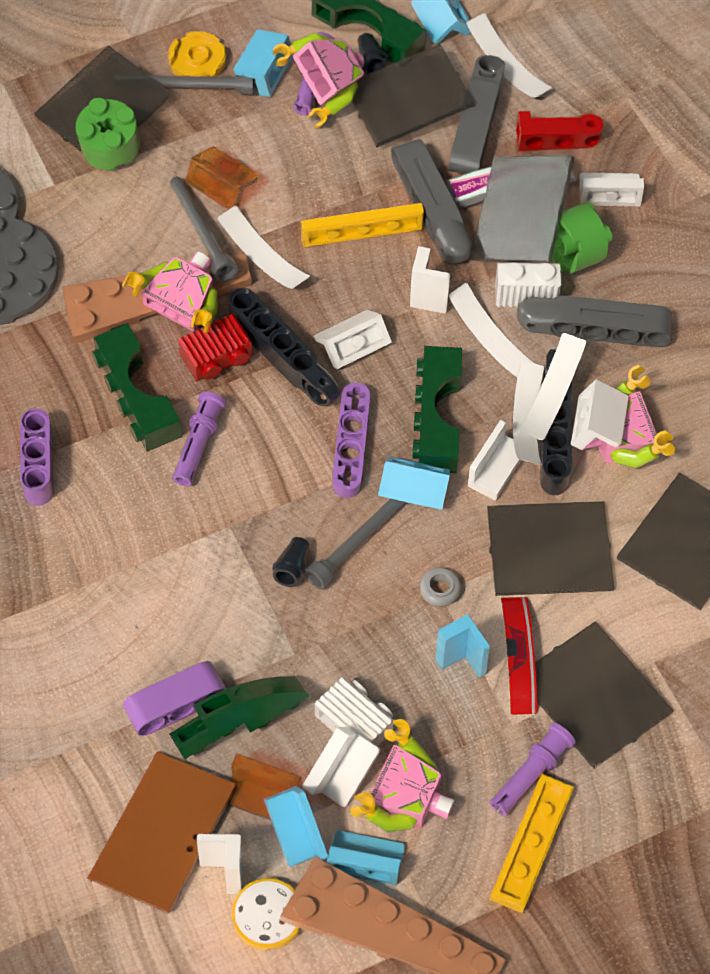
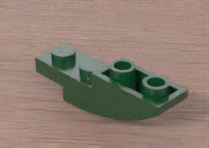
(248, 704)

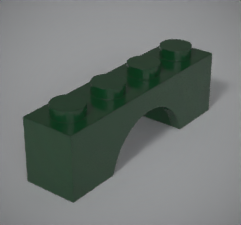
(398, 34)
(440, 377)
(151, 416)

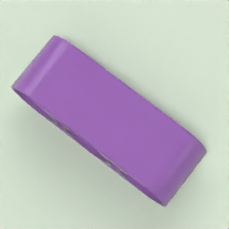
(39, 469)
(172, 698)

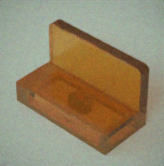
(220, 177)
(258, 781)

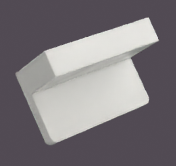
(611, 189)
(428, 286)
(354, 338)
(599, 415)
(494, 464)
(342, 766)
(223, 851)

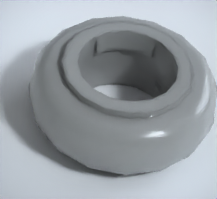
(442, 575)

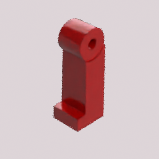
(557, 132)

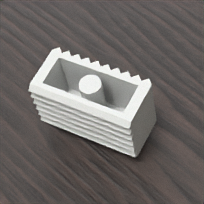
(524, 280)
(349, 706)

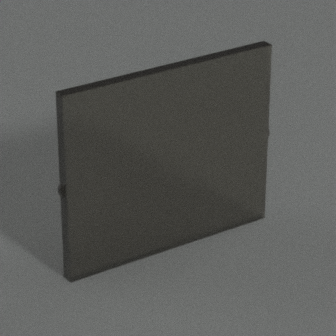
(108, 78)
(410, 95)
(522, 208)
(675, 542)
(550, 548)
(597, 694)

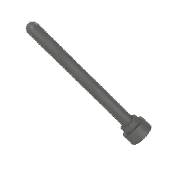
(240, 83)
(222, 265)
(321, 572)

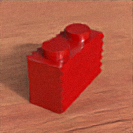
(213, 351)

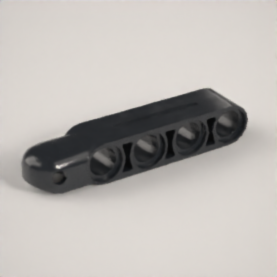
(277, 334)
(560, 433)

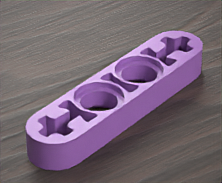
(350, 439)

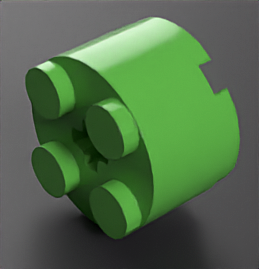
(108, 133)
(581, 239)

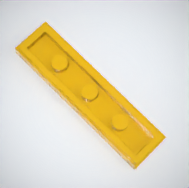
(362, 225)
(531, 843)

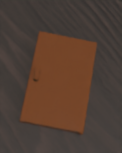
(154, 838)

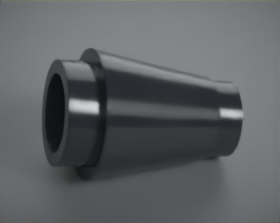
(372, 53)
(291, 564)

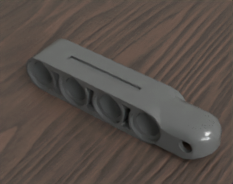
(477, 120)
(440, 211)
(597, 320)

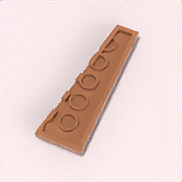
(105, 304)
(361, 916)

